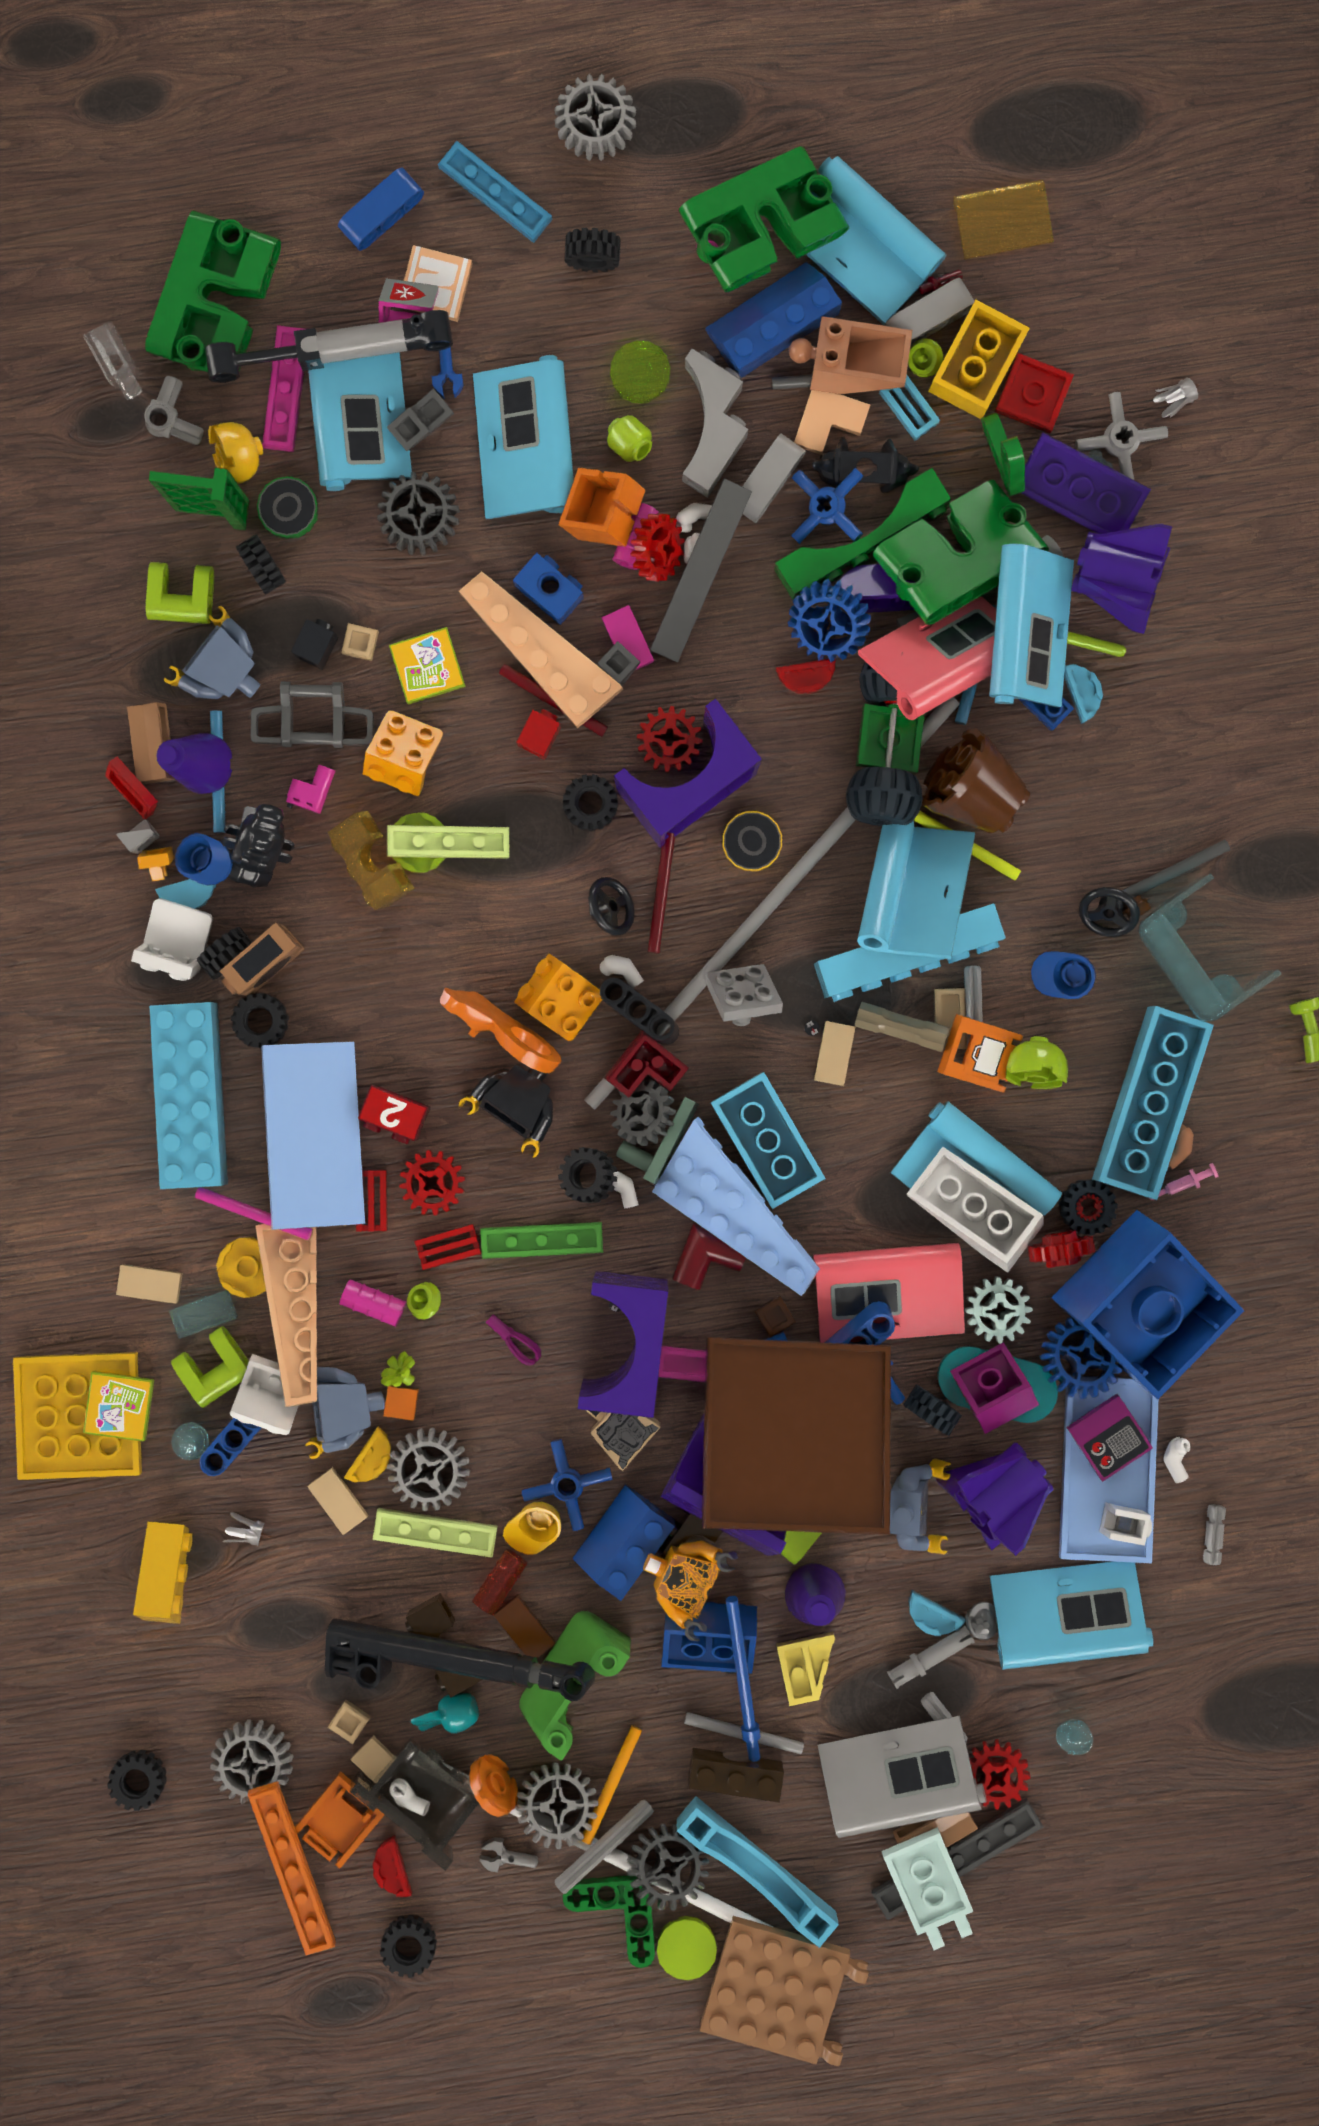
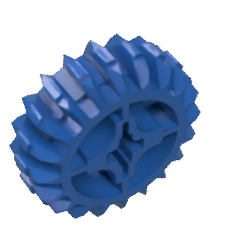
(805, 617)
(1077, 1369)

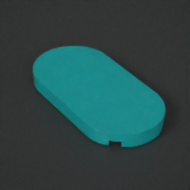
(1045, 1392)

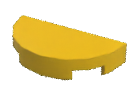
(372, 1458)

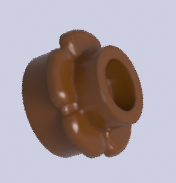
(1142, 904)

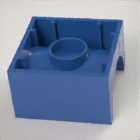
(1148, 1303)

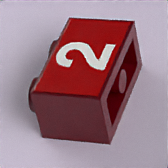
(393, 1113)

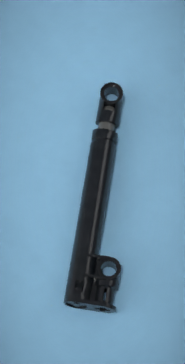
(358, 1647)

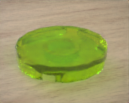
(640, 371)

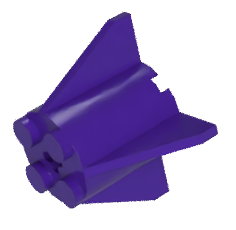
(1123, 571)
(1001, 1496)

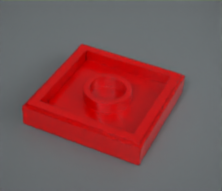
(1034, 393)

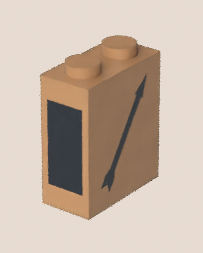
(261, 960)

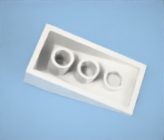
(976, 1209)

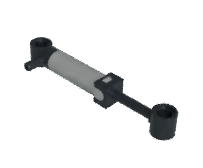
(314, 349)

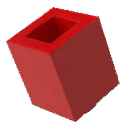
(539, 733)

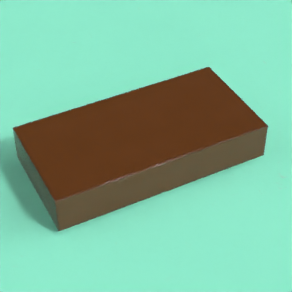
(524, 1627)

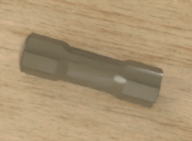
(900, 1026)

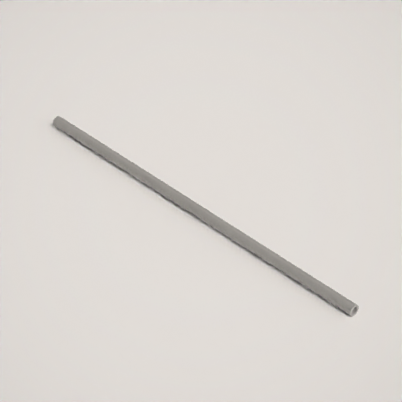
(768, 905)

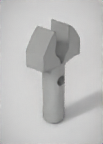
(505, 1856)

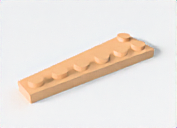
(554, 663)
(291, 1296)

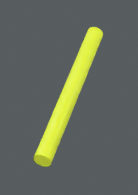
(977, 851)

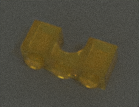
(354, 842)

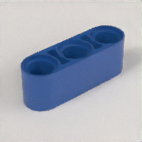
(381, 209)
(863, 1326)
(226, 1448)

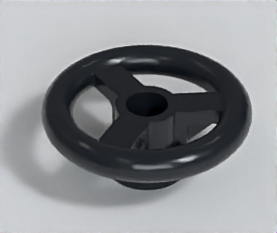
(605, 908)
(1109, 909)

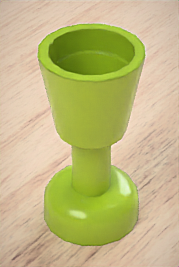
(1311, 1039)

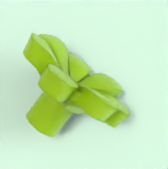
(399, 1371)

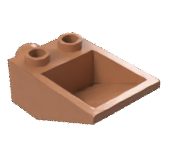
(865, 355)

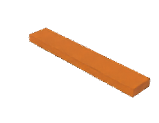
(291, 1868)

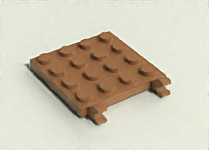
(778, 1991)

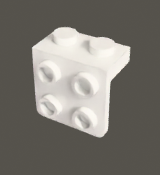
(174, 939)
(262, 1398)

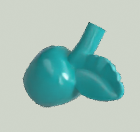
(453, 1713)

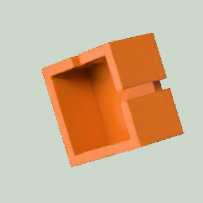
(602, 507)

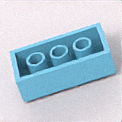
(767, 1140)

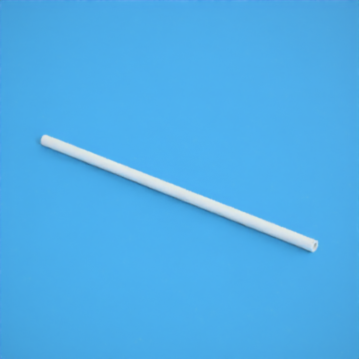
(619, 1859)

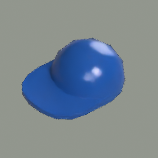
(203, 859)
(1063, 975)

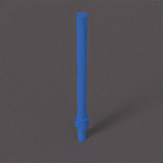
(750, 1728)

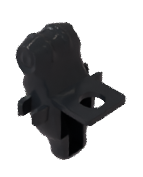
(257, 845)

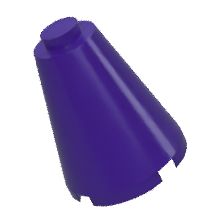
(197, 762)
(815, 1594)

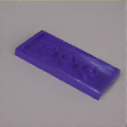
(1082, 487)

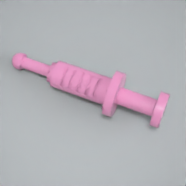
(1188, 1181)

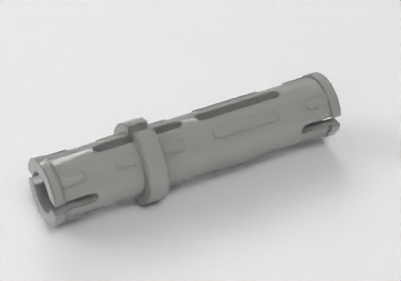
(930, 1657)

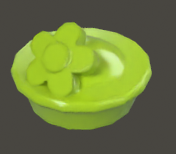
(925, 357)
(424, 1300)

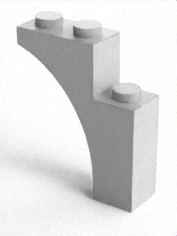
(721, 434)

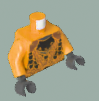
(686, 1580)

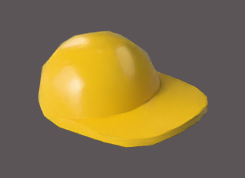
(533, 1528)

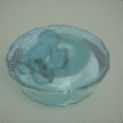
(190, 1441)
(1074, 1737)

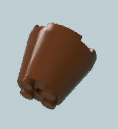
(975, 785)

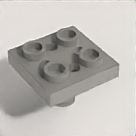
(745, 998)

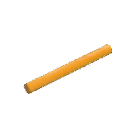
(612, 1782)

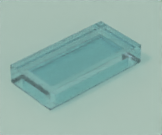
(203, 1314)

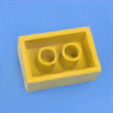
(978, 359)

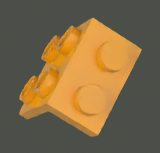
(401, 752)
(559, 997)

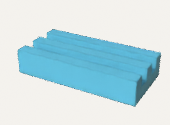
(902, 417)

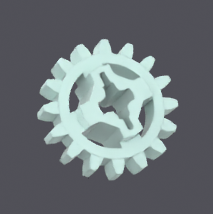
(998, 1296)

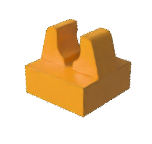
(156, 862)

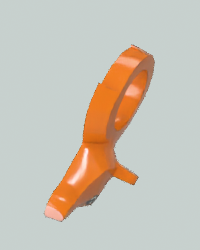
(512, 1035)

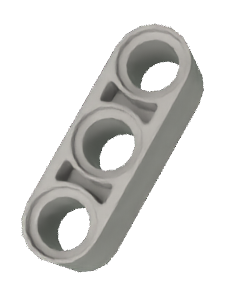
(934, 310)
(771, 475)

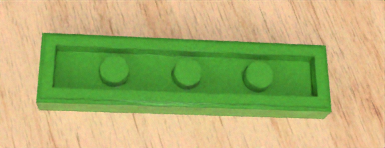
(541, 1240)

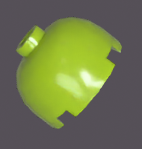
(1037, 1063)

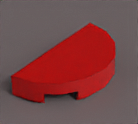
(806, 677)
(390, 1869)

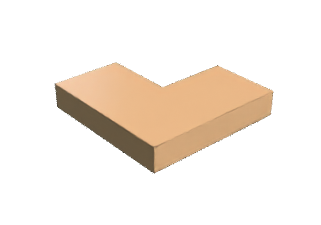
(828, 411)

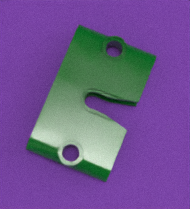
(774, 190)
(205, 265)
(941, 574)

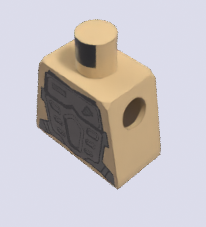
(622, 1435)

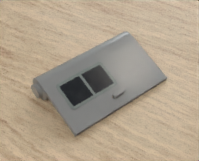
(886, 1787)

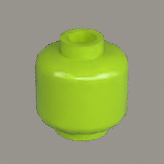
(629, 438)

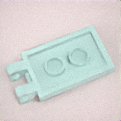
(929, 1885)

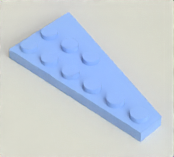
(725, 1203)

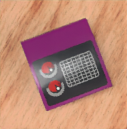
(1109, 1437)

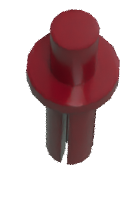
(934, 283)

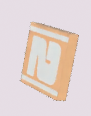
(445, 271)

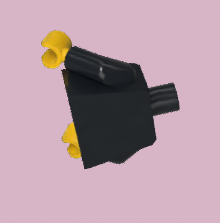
(516, 1100)

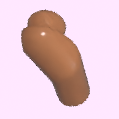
(1182, 1147)

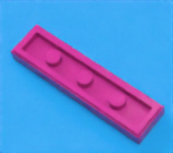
(283, 397)

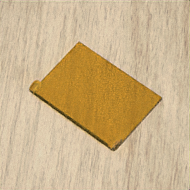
(1003, 219)

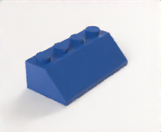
(774, 319)

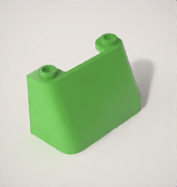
(583, 1640)

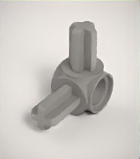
(165, 405)

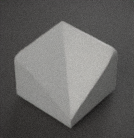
(139, 837)

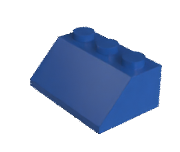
(622, 1541)
(715, 1648)

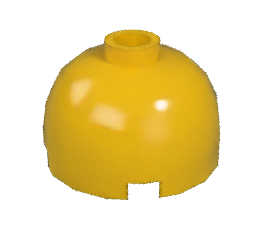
(235, 450)

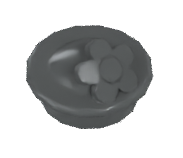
(982, 1620)

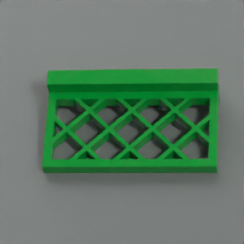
(204, 495)

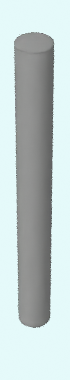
(735, 1731)

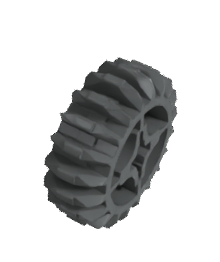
(406, 514)
(674, 1878)

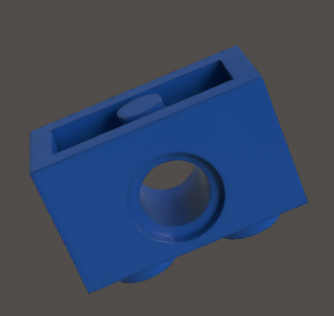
(555, 605)

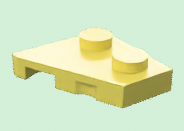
(804, 1666)

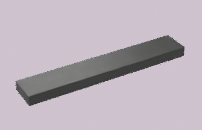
(700, 570)
(973, 1850)

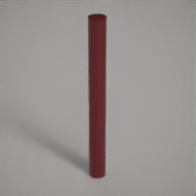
(536, 690)
(661, 895)

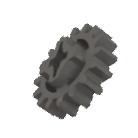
(655, 1116)

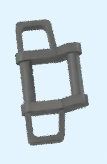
(286, 709)

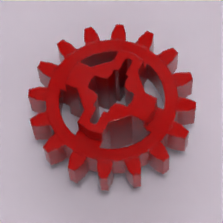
(657, 547)
(684, 740)
(441, 1171)
(1061, 1249)
(1005, 1764)

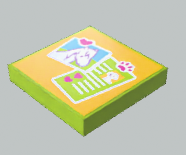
(427, 665)
(118, 1406)

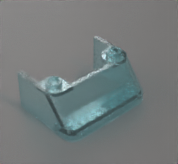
(1204, 997)

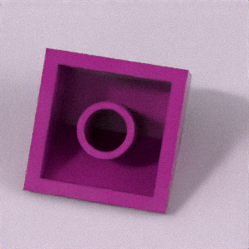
(994, 1388)

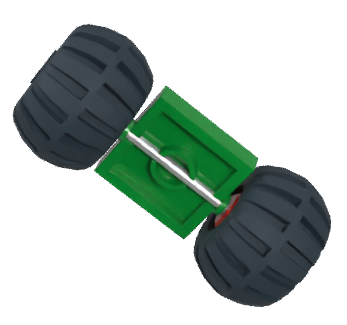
(890, 751)

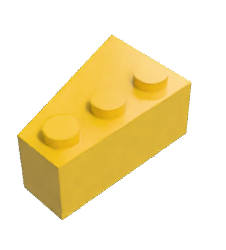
(163, 1573)

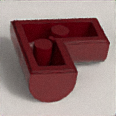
(643, 1058)
(698, 1253)

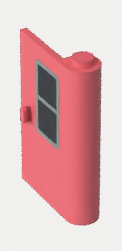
(935, 658)
(916, 1282)

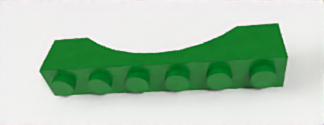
(920, 499)

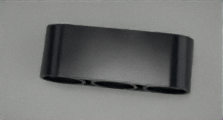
(629, 1001)

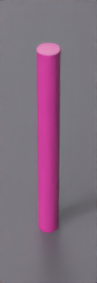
(246, 1210)

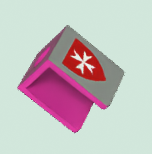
(406, 296)

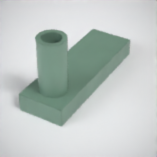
(655, 1165)

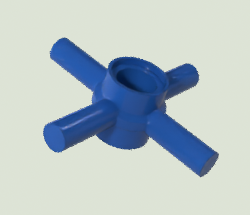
(570, 1497)

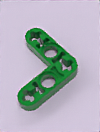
(1006, 453)
(621, 1900)

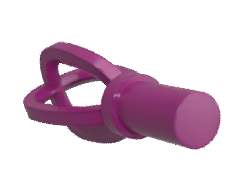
(506, 1334)

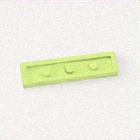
(447, 842)
(435, 1532)

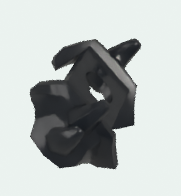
(891, 470)

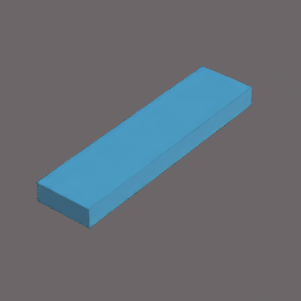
(495, 191)

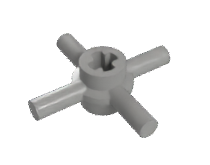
(1127, 430)

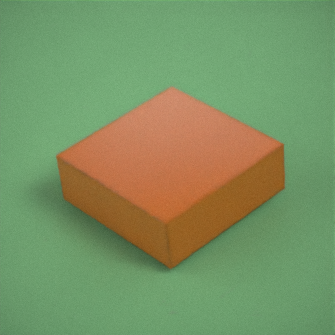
(401, 1402)

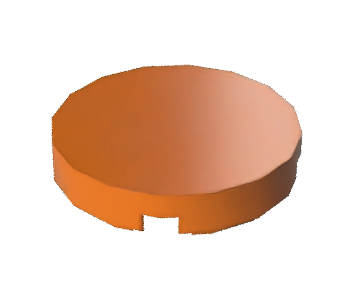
(493, 1785)

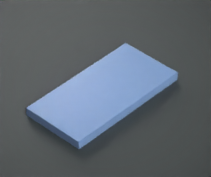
(312, 1135)
(1085, 1494)

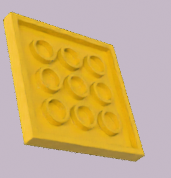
(51, 1418)

